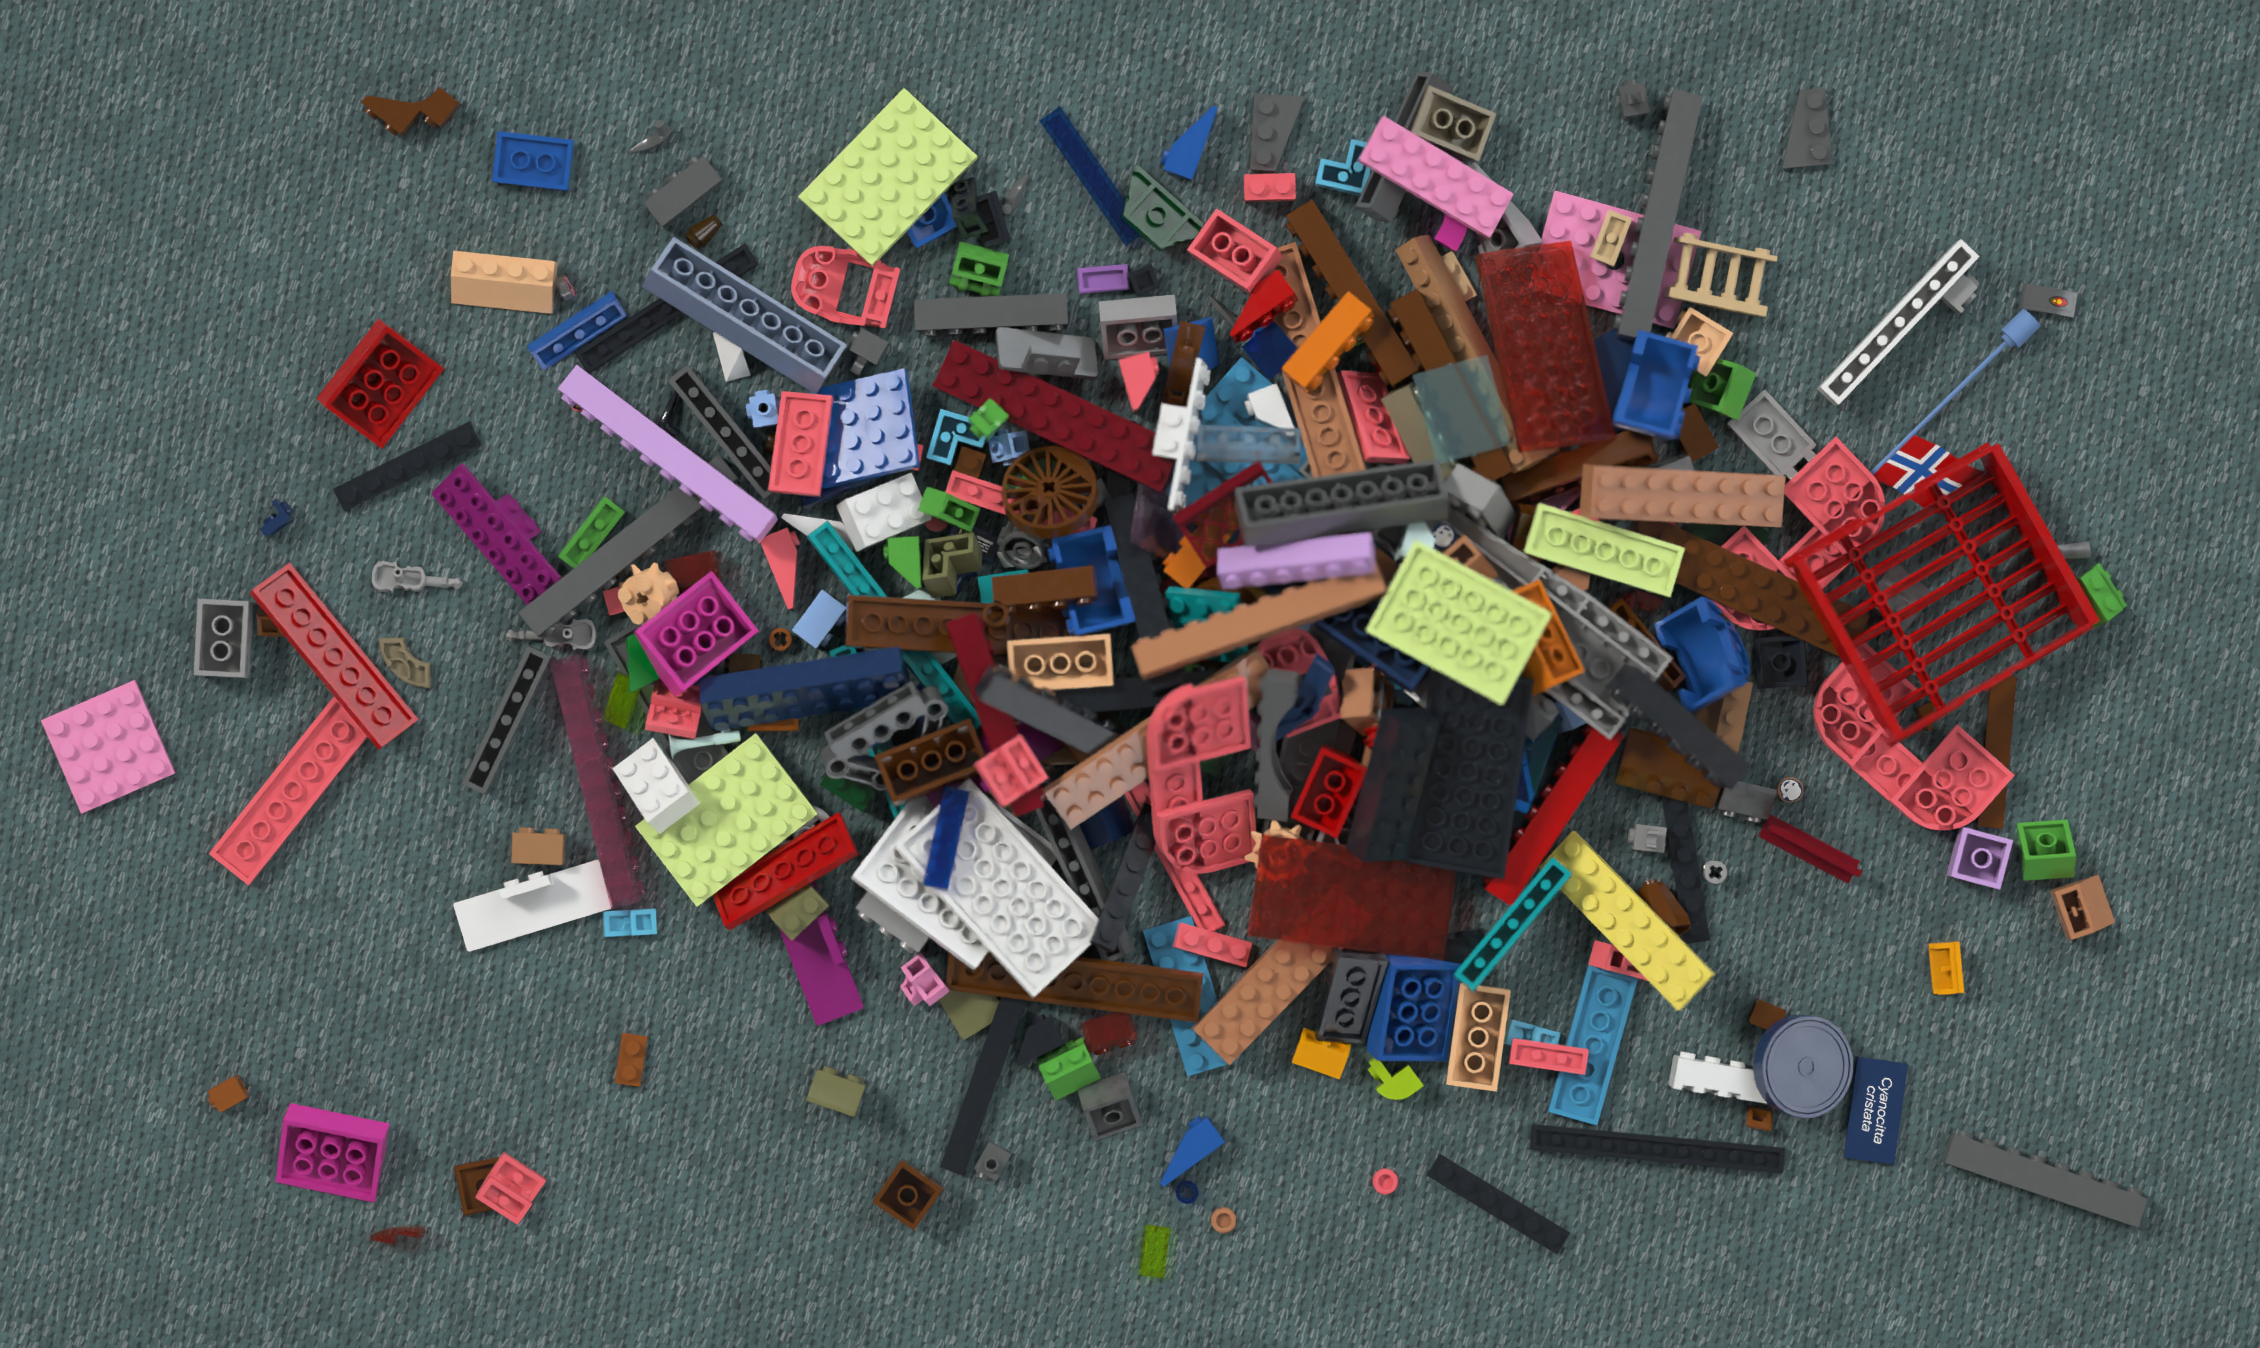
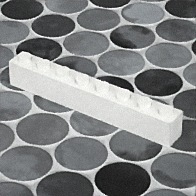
(1898, 322)

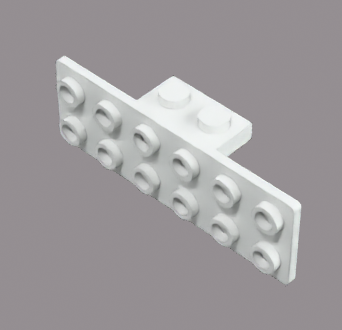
(1177, 432)
(532, 905)

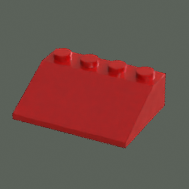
(380, 383)

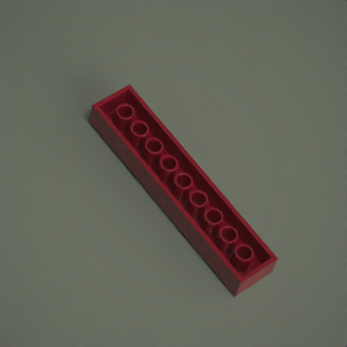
(1056, 416)

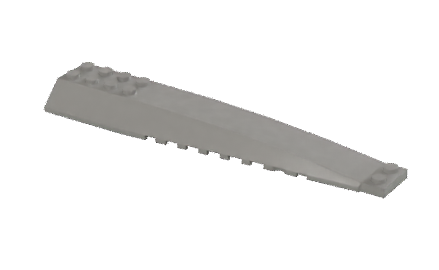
(1595, 632)

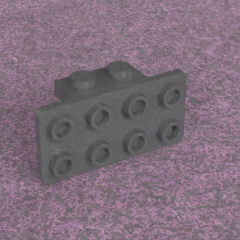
(1046, 353)

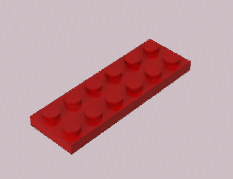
(785, 871)

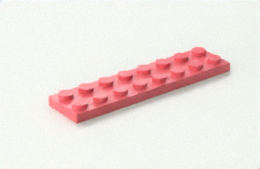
(289, 793)

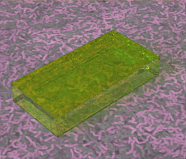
(621, 702)
(1154, 1251)

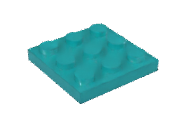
(1198, 604)

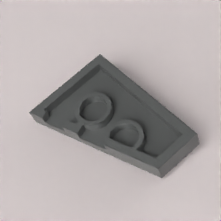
(1271, 128)
(1809, 132)

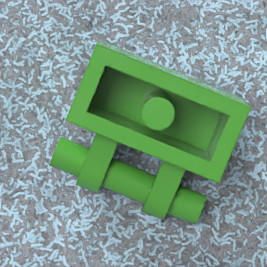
(979, 265)
(2101, 593)
(1068, 1068)

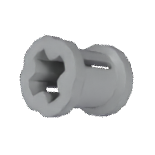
(1722, 872)

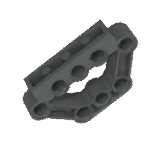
(849, 753)

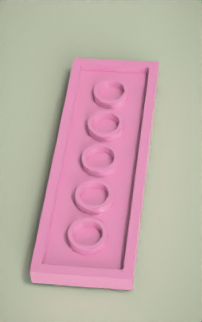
(1435, 177)

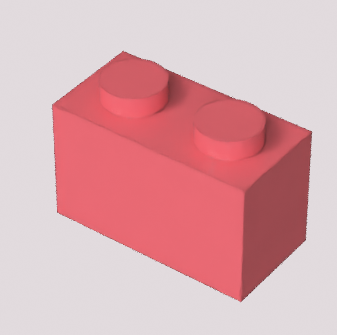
(1269, 187)

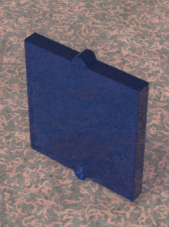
(1270, 349)

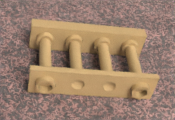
(1704, 294)

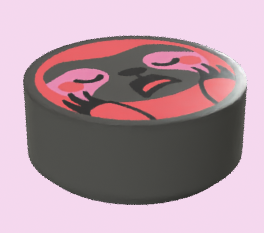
(565, 288)

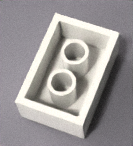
(882, 512)
(656, 785)

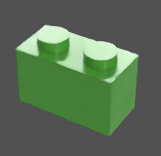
(949, 509)

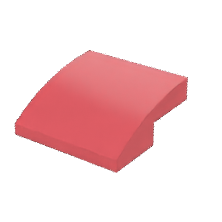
(674, 714)
(1010, 770)
(510, 1188)

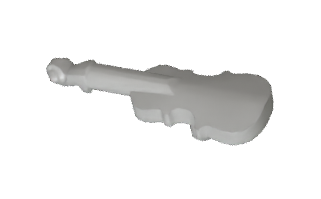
(389, 576)
(579, 634)

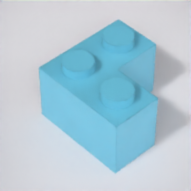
(1344, 177)
(948, 432)

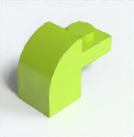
(1395, 1086)

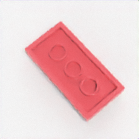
(1370, 420)
(800, 443)

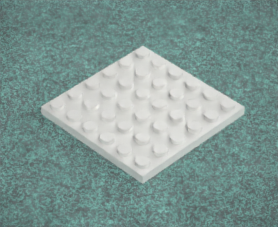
(900, 886)

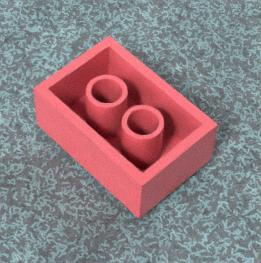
(1234, 252)

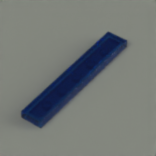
(1089, 172)

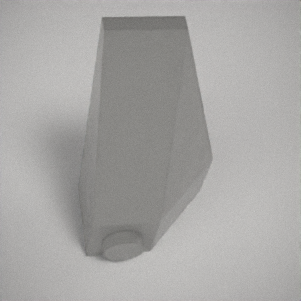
(1511, 231)

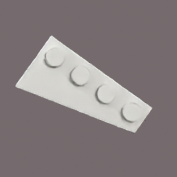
(1714, 1077)

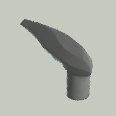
(655, 139)
(1014, 196)
(1226, 314)

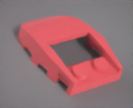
(820, 280)
(1295, 652)

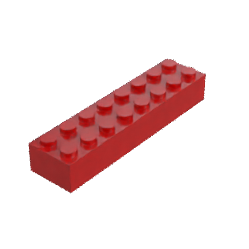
(1553, 811)

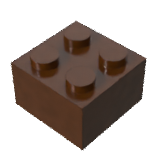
(908, 1194)

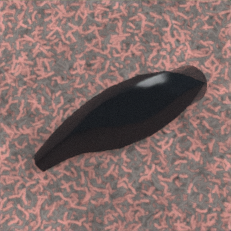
(667, 416)

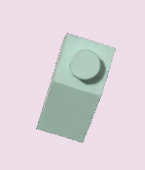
(1410, 533)

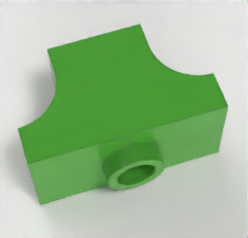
(987, 420)

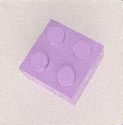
(1979, 857)

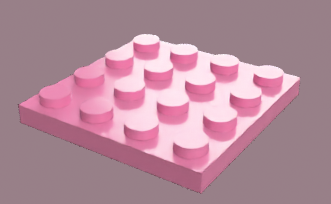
(108, 746)

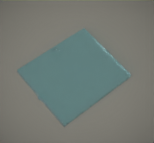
(1461, 409)

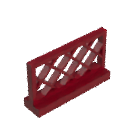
(1213, 499)
(1809, 849)

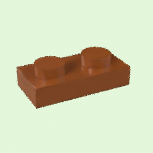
(631, 1059)

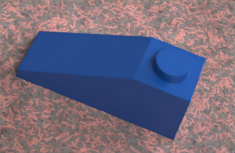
(1187, 150)
(1195, 1145)

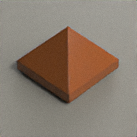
(1759, 1118)

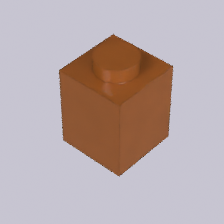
(227, 1094)

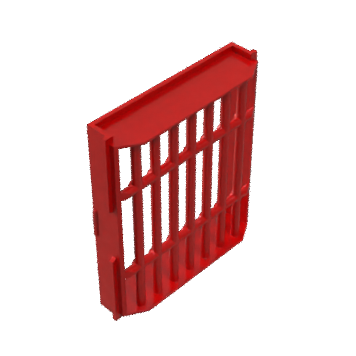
(2035, 538)

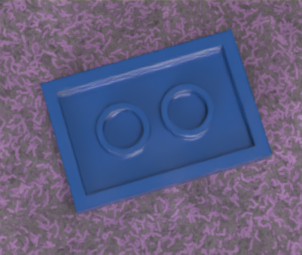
(533, 161)

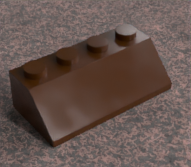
(930, 762)
(1657, 769)

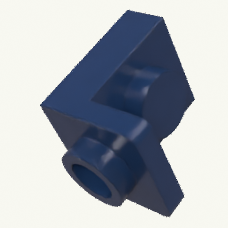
(275, 523)

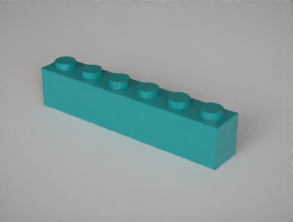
(1512, 925)

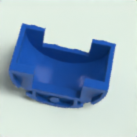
(1656, 386)
(1098, 550)
(1707, 653)

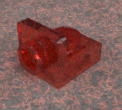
(1646, 600)

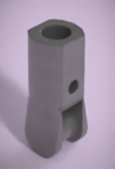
(2075, 551)

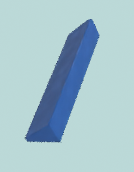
(577, 330)

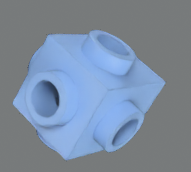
(754, 412)
(1008, 446)

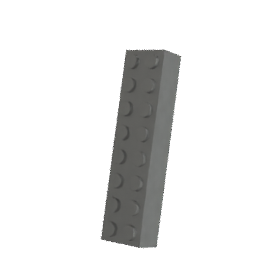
(1341, 503)

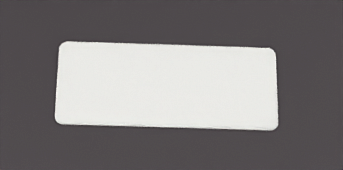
(1025, 551)

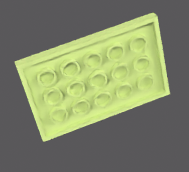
(888, 177)
(1459, 622)
(741, 816)

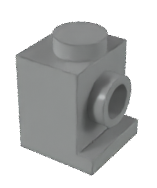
(1960, 293)

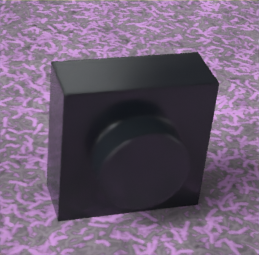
(1143, 279)

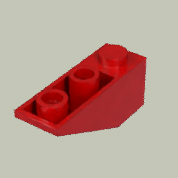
(1267, 300)

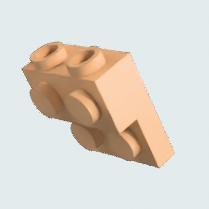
(1704, 333)

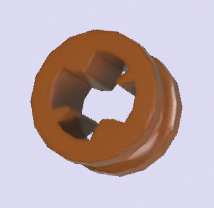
(788, 638)

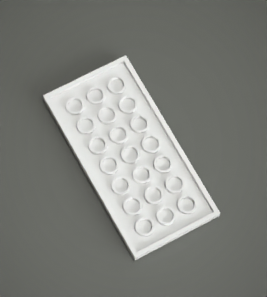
(1007, 894)

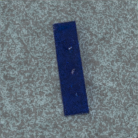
(945, 838)

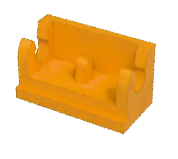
(1946, 967)
(1321, 1056)

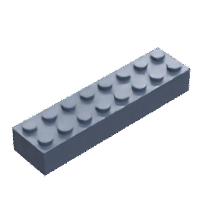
(744, 315)

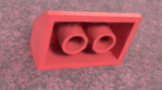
(1139, 376)

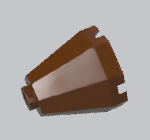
(1665, 905)

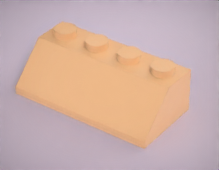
(503, 282)
(1063, 661)
(1478, 1037)

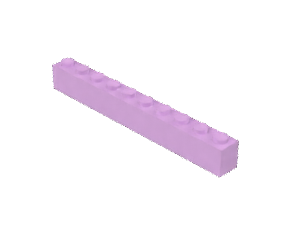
(668, 454)

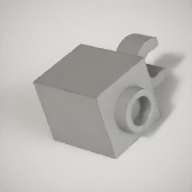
(1647, 838)

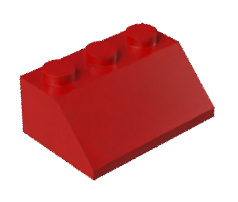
(1330, 791)

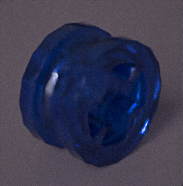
(1187, 1184)

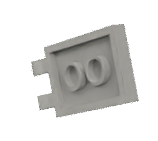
(1773, 435)

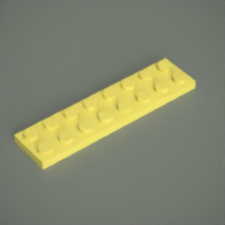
(1630, 923)

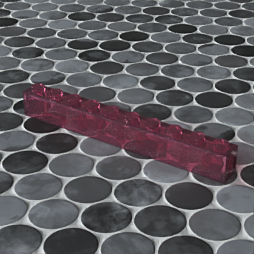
(596, 780)

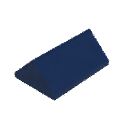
(1107, 824)

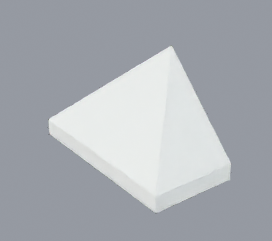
(731, 358)

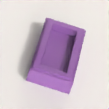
(1103, 279)

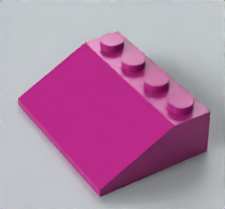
(694, 633)
(331, 1152)

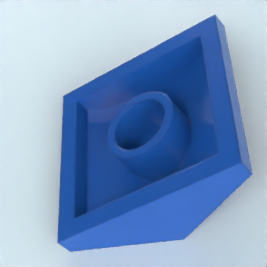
(933, 223)
(1208, 349)

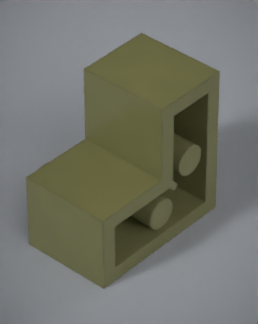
(948, 557)

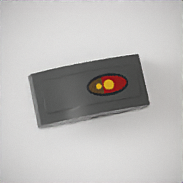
(2048, 300)

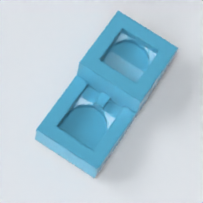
(629, 922)
(1526, 1031)

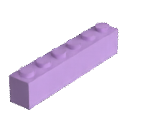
(1296, 561)

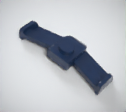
(1309, 696)

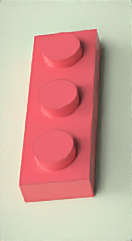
(1212, 945)
(1548, 1056)

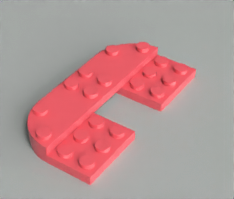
(1829, 494)
(1182, 732)
(1934, 794)

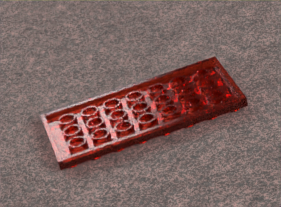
(1544, 346)
(1335, 900)

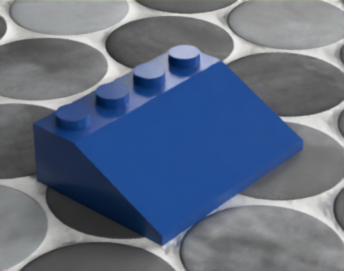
(1414, 1010)

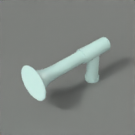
(720, 738)

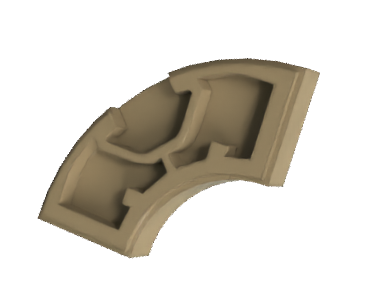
(404, 663)

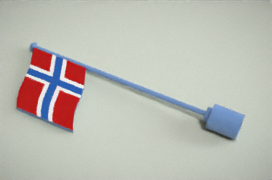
(1918, 458)

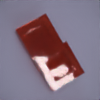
(391, 1234)

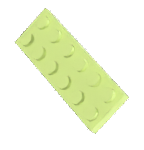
(1604, 550)

